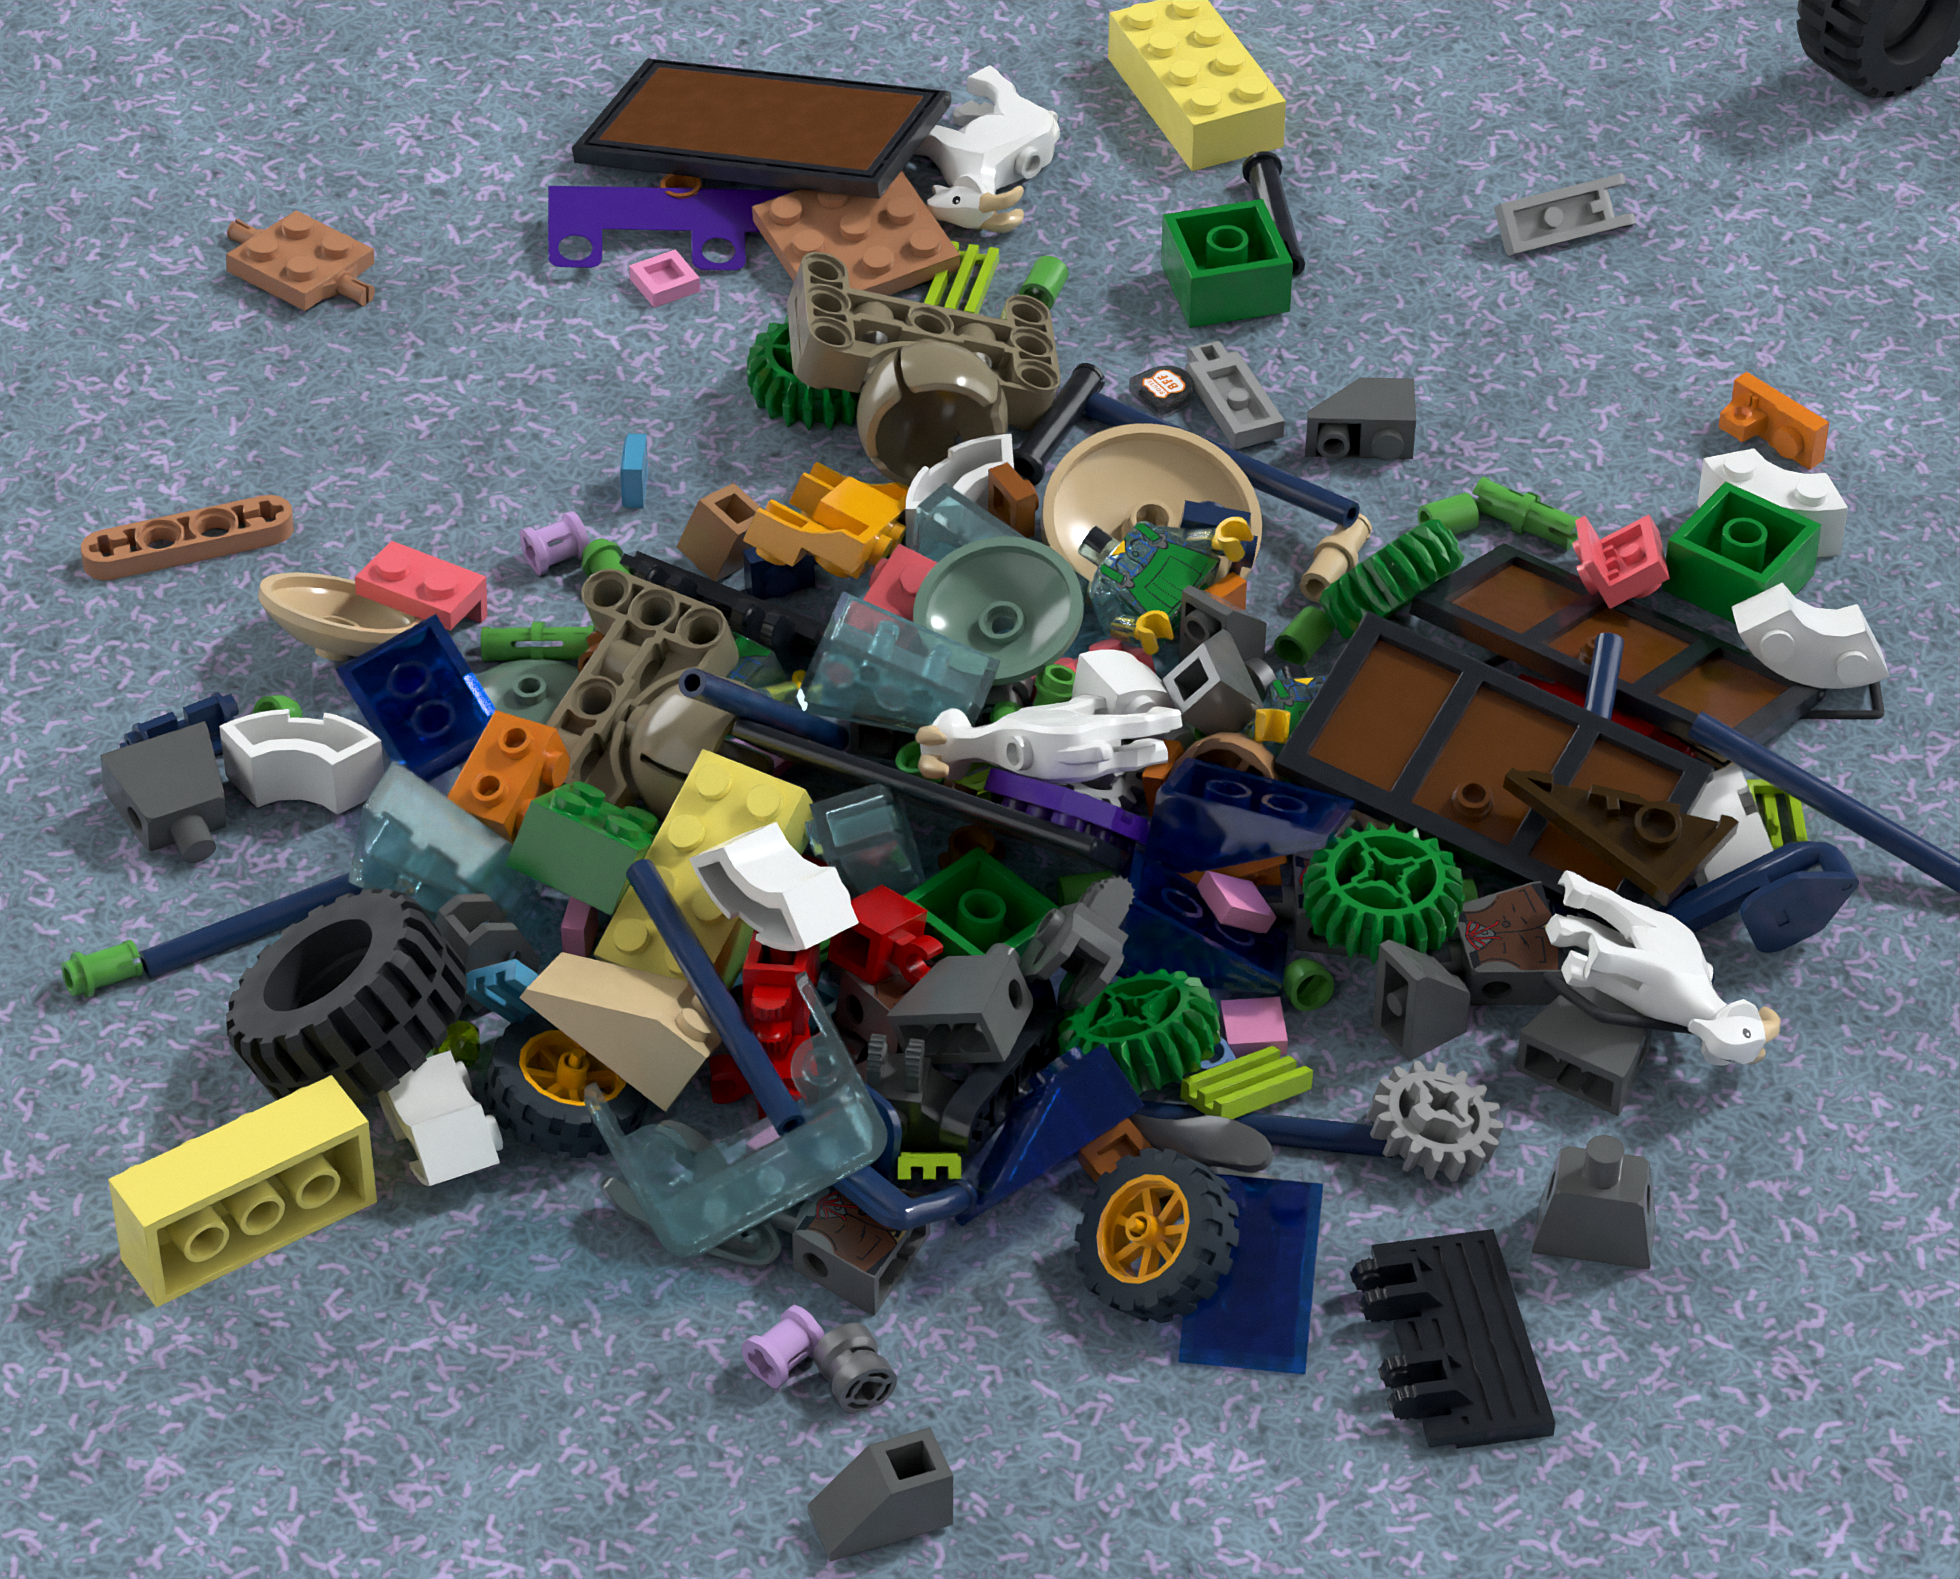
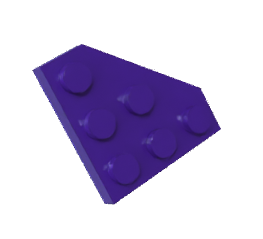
(1069, 809)

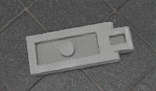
(1233, 395)

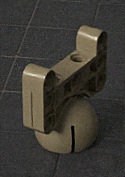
(920, 365)
(625, 710)

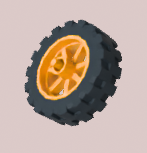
(554, 1115)
(1193, 1251)

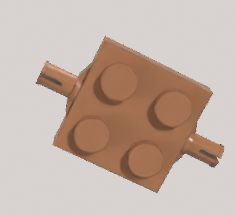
(300, 260)

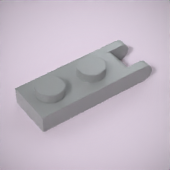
(1560, 215)

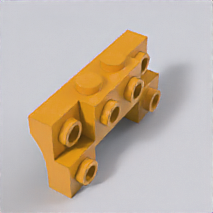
(840, 524)

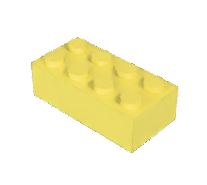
(1196, 81)
(712, 807)
(243, 1190)

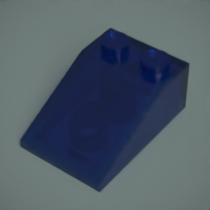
(419, 699)
(1229, 817)
(1179, 932)
(1068, 1108)
(1267, 1297)

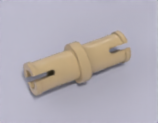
(1335, 557)

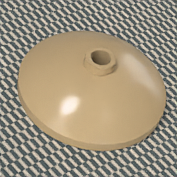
(330, 614)

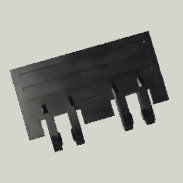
(746, 614)
(1459, 1340)

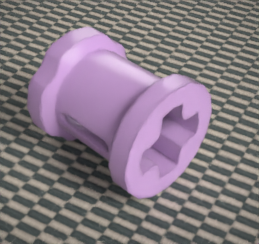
(535, 542)
(782, 1346)

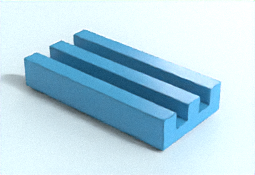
(502, 994)

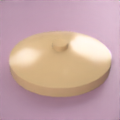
(1135, 477)

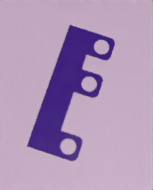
(707, 215)

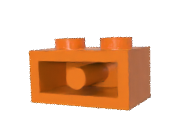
(508, 770)

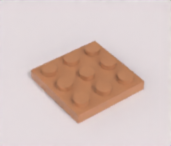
(881, 241)

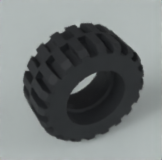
(1879, 43)
(348, 996)

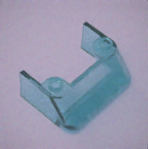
(754, 1172)

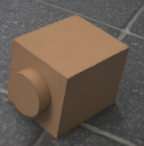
(717, 532)

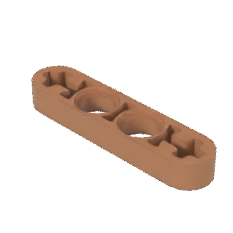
(186, 532)

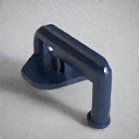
(1774, 895)
(875, 1192)

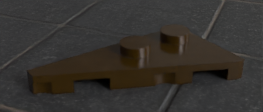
(1634, 836)

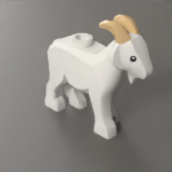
(988, 153)
(1047, 742)
(1656, 971)

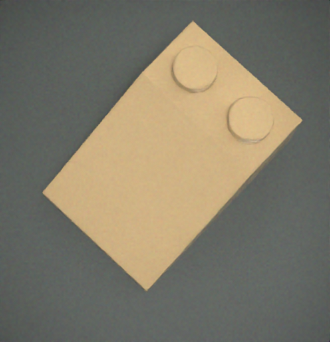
(630, 1020)

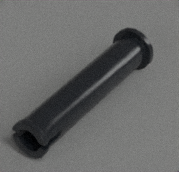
(1263, 173)
(1056, 422)

